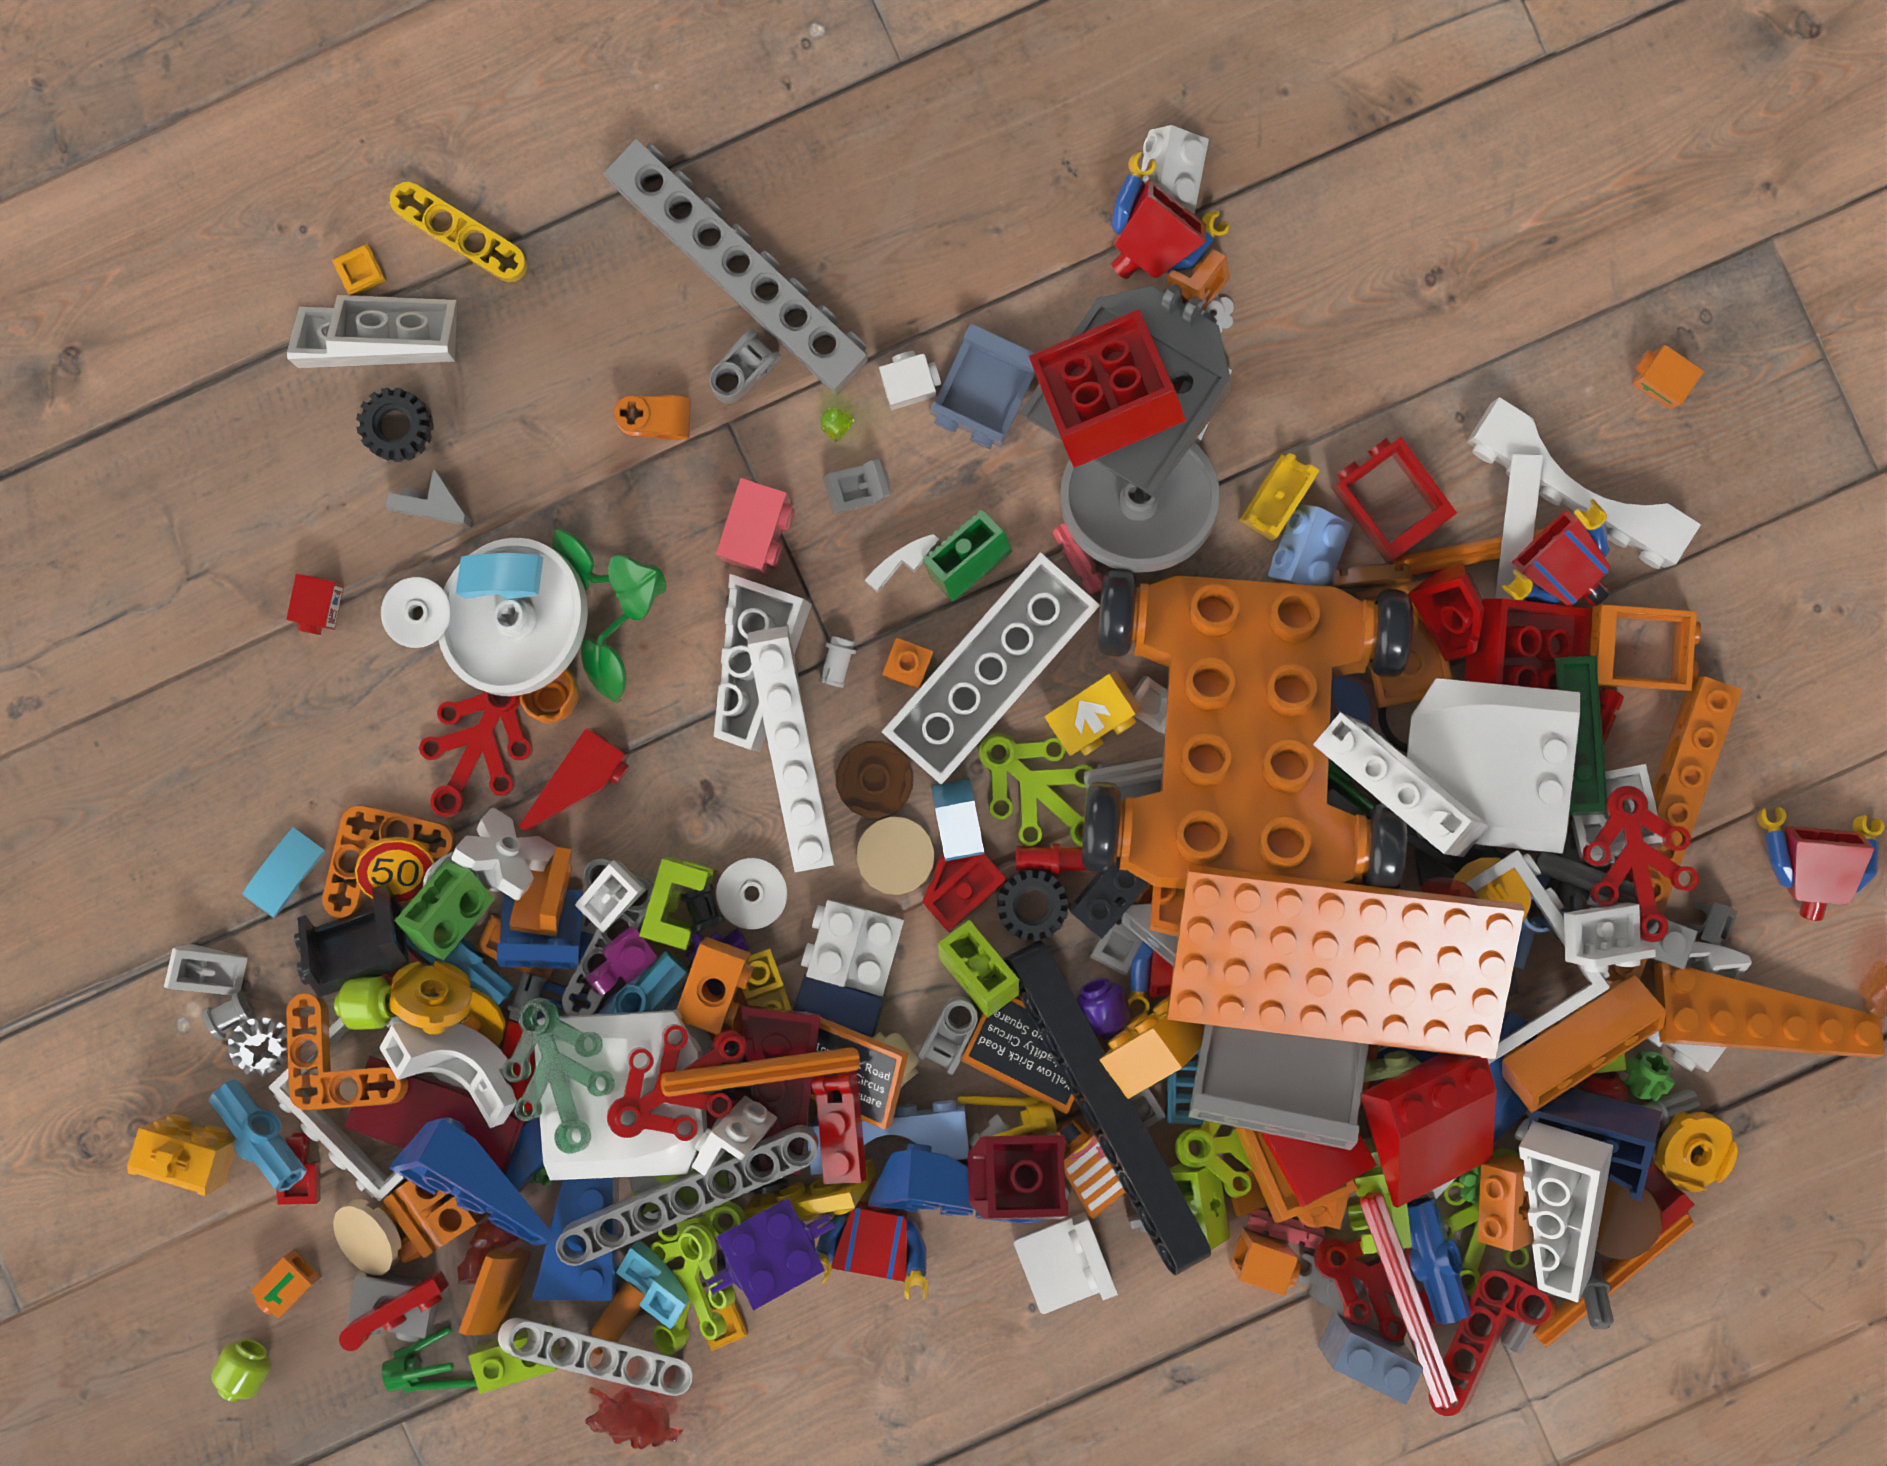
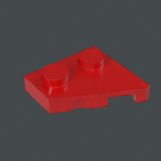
(961, 888)

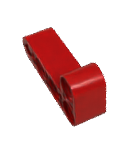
(1483, 1346)

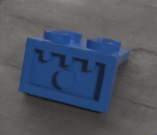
(538, 950)

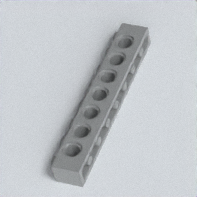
(628, 177)

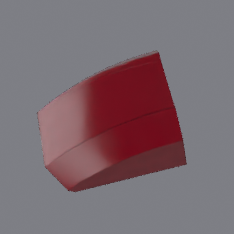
(1018, 1177)

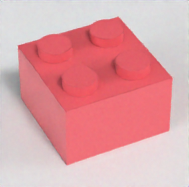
(755, 527)

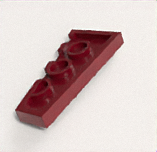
(774, 1035)

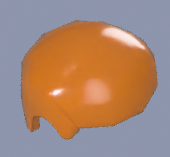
(554, 700)

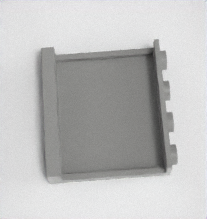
(1280, 1084)

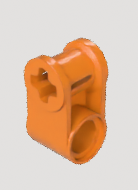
(663, 416)

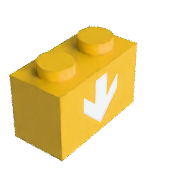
(1094, 713)

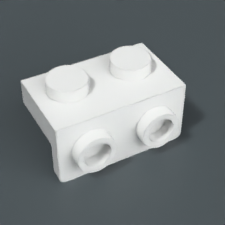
(1178, 162)
(1605, 937)
(733, 1133)

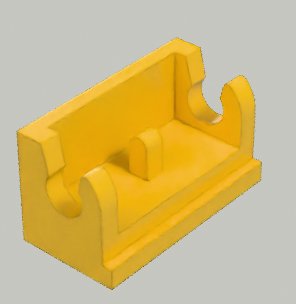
(1278, 496)

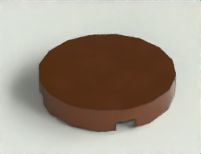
(1371, 576)
(874, 779)
(1627, 1225)

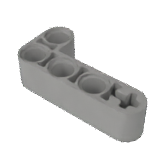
(633, 916)

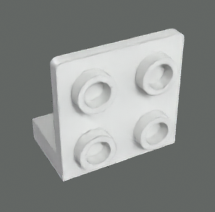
(1064, 1263)

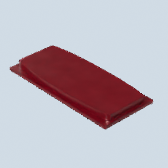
(427, 1101)

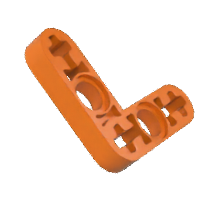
(348, 839)
(326, 1081)

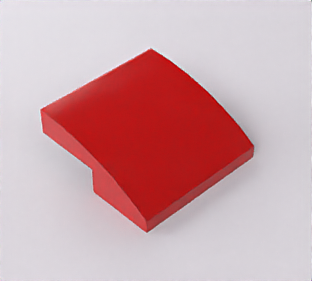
(1315, 1167)

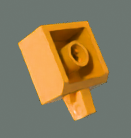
(1151, 1049)
(183, 1154)

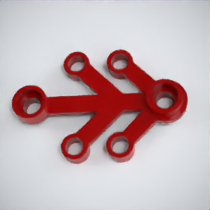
(479, 740)
(1637, 856)
(668, 1063)
(1374, 1281)

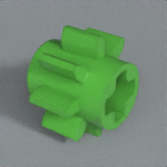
(1649, 1075)

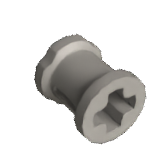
(227, 1015)

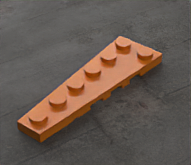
(1744, 1015)

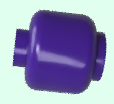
(1105, 1007)

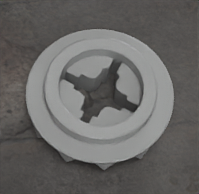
(253, 1033)

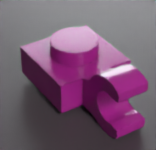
(626, 958)

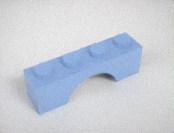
(938, 1127)

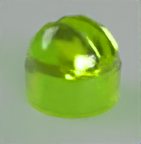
(836, 423)

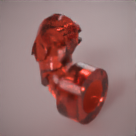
(485, 1240)

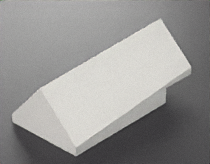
(374, 332)

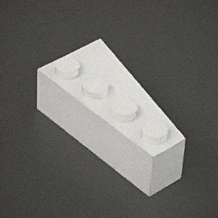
(750, 609)
(1566, 1199)

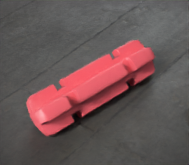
(1079, 560)
(1289, 1230)

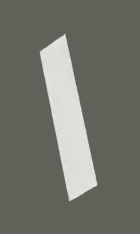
(1519, 515)

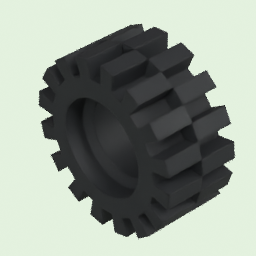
(373, 414)
(1032, 929)

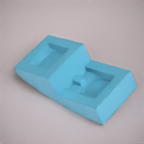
(499, 573)
(283, 872)
(662, 1290)

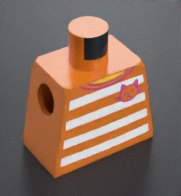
(1088, 1169)

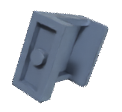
(984, 387)

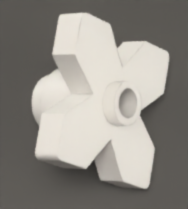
(501, 857)

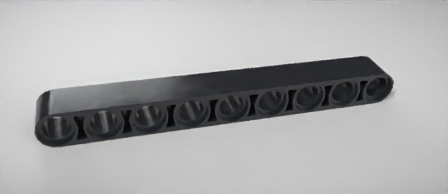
(1108, 1110)

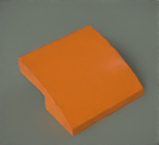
(495, 1291)

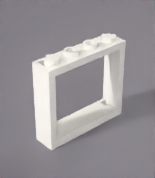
(1401, 785)
(1550, 906)
(320, 1126)

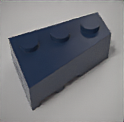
(1624, 1125)

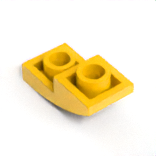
(765, 983)

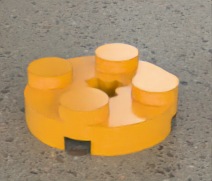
(426, 1012)
(1682, 1137)

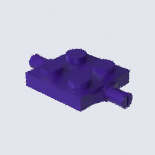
(770, 1254)

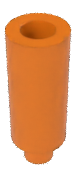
(618, 1314)

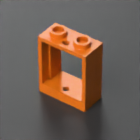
(1686, 635)

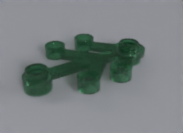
(553, 1069)

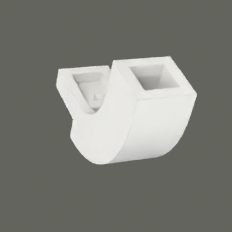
(456, 1053)

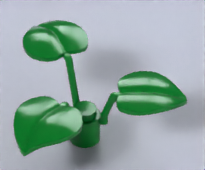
(634, 586)

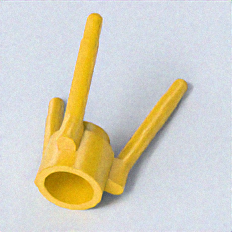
(1035, 1120)

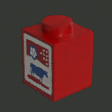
(314, 603)

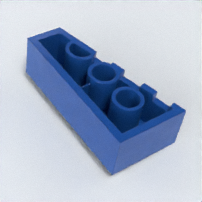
(592, 1279)

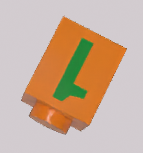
(1666, 376)
(284, 1284)

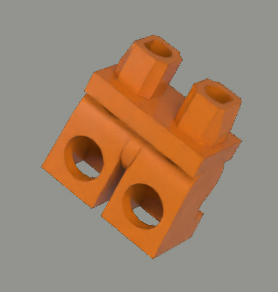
(426, 1219)

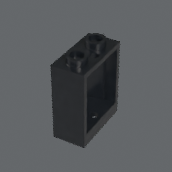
(1097, 903)

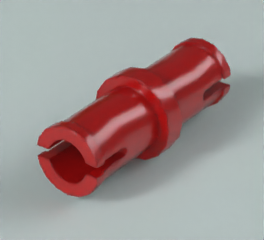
(1049, 858)

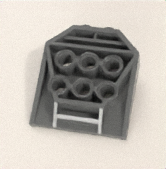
(1190, 352)

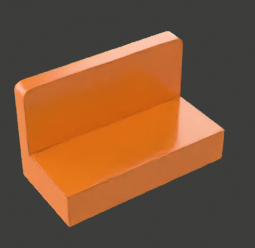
(543, 903)

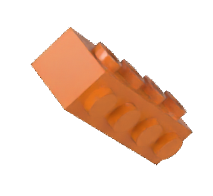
(1582, 1042)

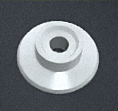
(399, 607)
(732, 896)

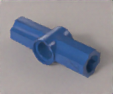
(1436, 1262)

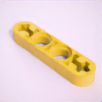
(458, 232)

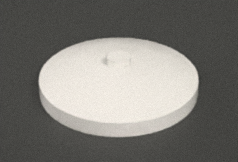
(517, 641)

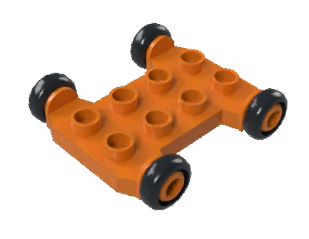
(1241, 727)

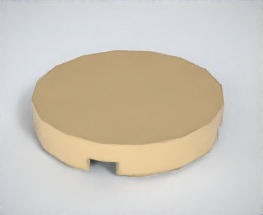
(895, 855)
(367, 1237)

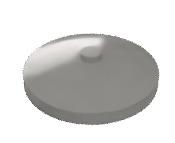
(1130, 527)

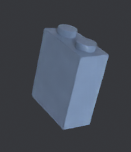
(1370, 1359)

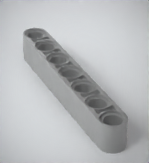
(673, 1208)

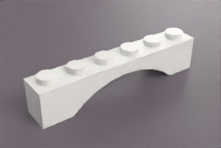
(1653, 530)
(790, 748)

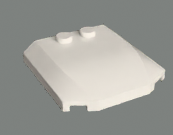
(1502, 756)
(608, 1154)

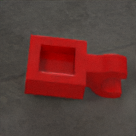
(308, 1188)

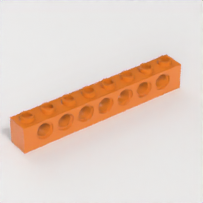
(1686, 777)

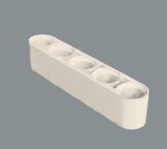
(577, 1354)

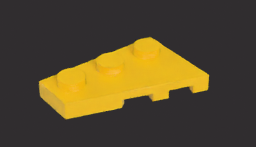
(814, 1199)

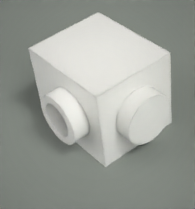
(909, 379)

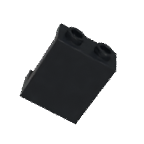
(352, 946)

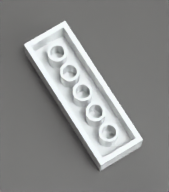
(990, 668)

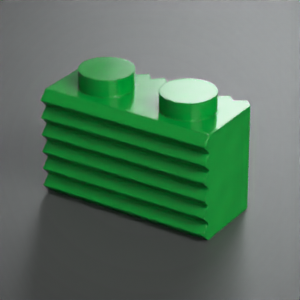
(967, 555)

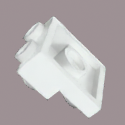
(1588, 826)
(852, 946)

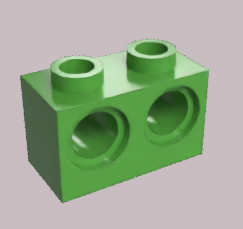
(444, 910)

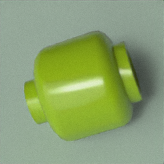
(364, 1003)
(241, 1370)

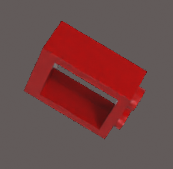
(1441, 507)

